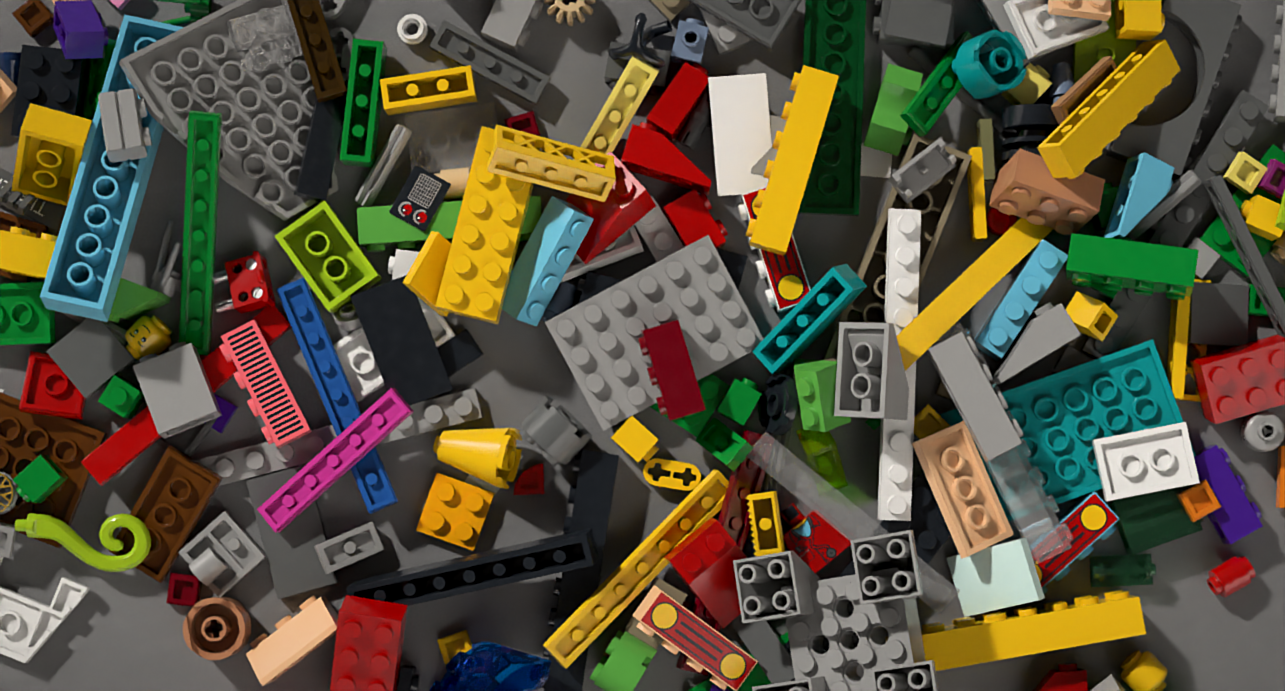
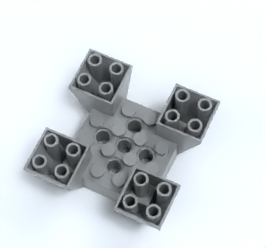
(882, 597)

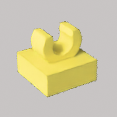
(1245, 172)

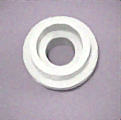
(408, 20)

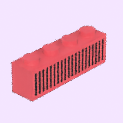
(265, 383)

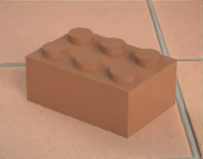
(1030, 192)

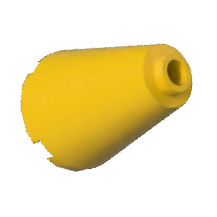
(482, 453)

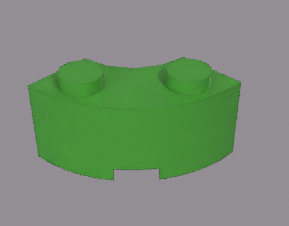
(886, 127)

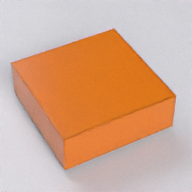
(1198, 500)

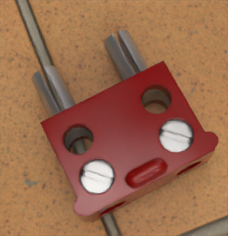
(250, 283)

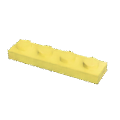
(620, 106)

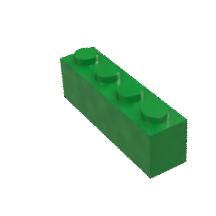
(363, 103)

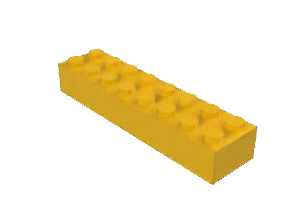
(1033, 630)

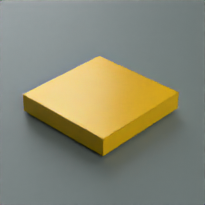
(428, 270)

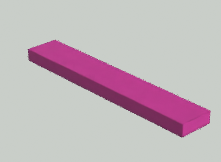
(335, 460)

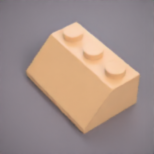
(293, 639)

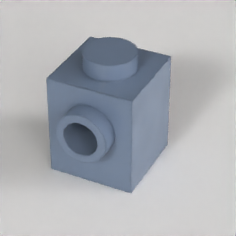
(689, 42)

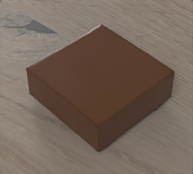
(33, 17)

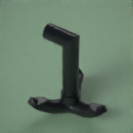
(640, 39)

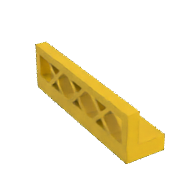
(551, 168)
(1177, 348)

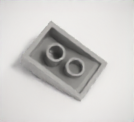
(1042, 335)
(870, 373)

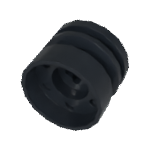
(1031, 125)

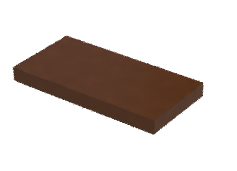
(170, 510)

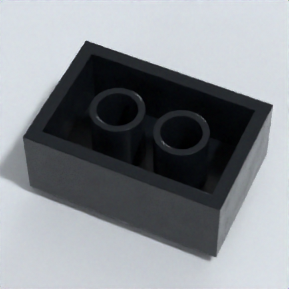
(49, 82)

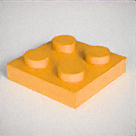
(455, 511)

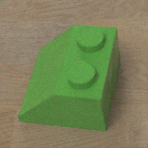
(135, 300)
(817, 394)

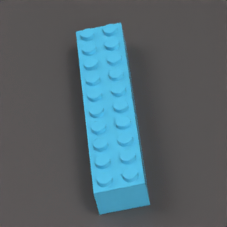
(103, 200)

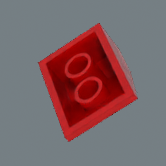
(656, 157)
(623, 208)
(708, 569)

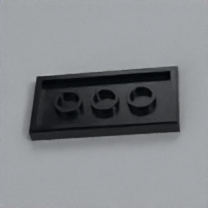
(401, 341)

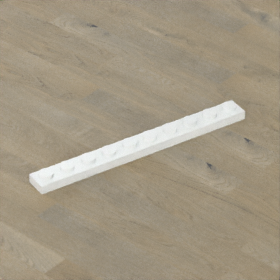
(900, 309)

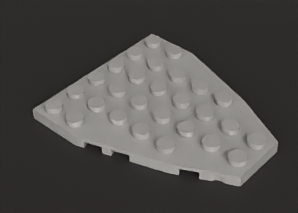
(262, 110)

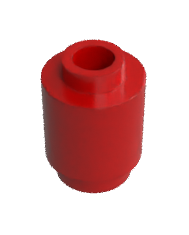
(1230, 576)

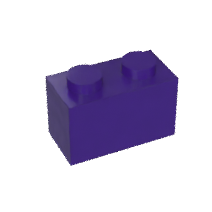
(79, 29)

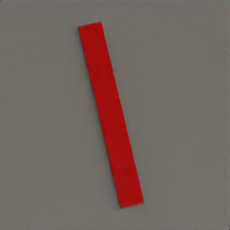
(141, 431)

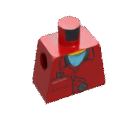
(812, 538)

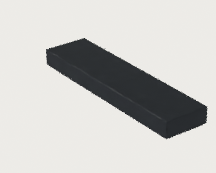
(320, 149)

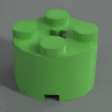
(625, 665)

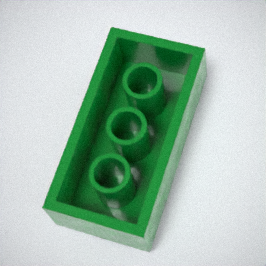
(1131, 265)

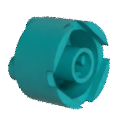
(990, 64)

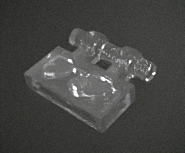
(260, 29)

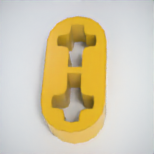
(670, 482)

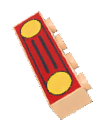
(694, 638)

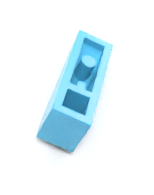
(1140, 190)

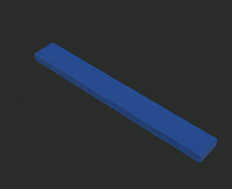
(334, 388)

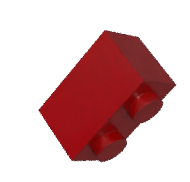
(693, 220)

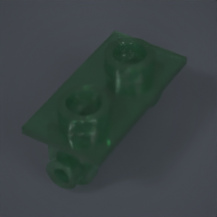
(1121, 570)

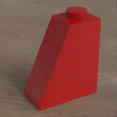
(679, 100)

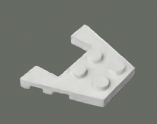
(29, 623)

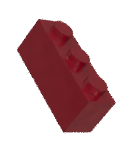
(671, 370)

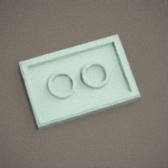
(996, 577)

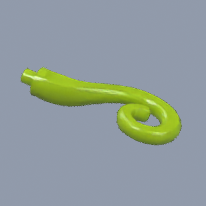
(53, 528)

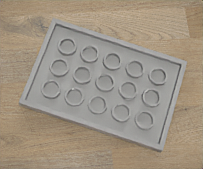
(603, 331)

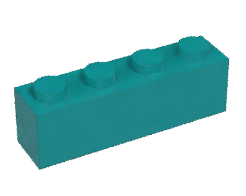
(809, 318)

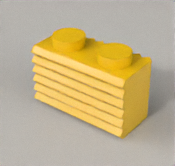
(765, 523)

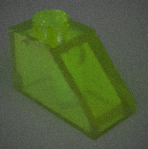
(822, 456)

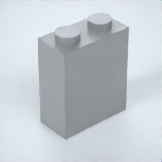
(177, 389)

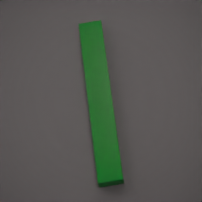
(200, 229)

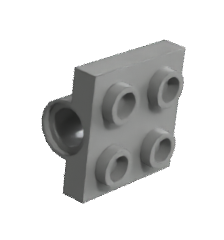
(222, 554)

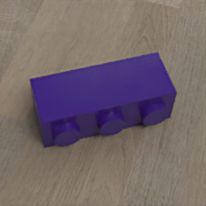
(1236, 515)

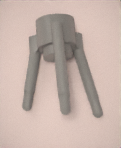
(165, 278)

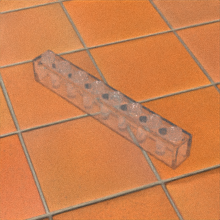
(1022, 489)

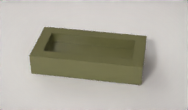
(984, 136)

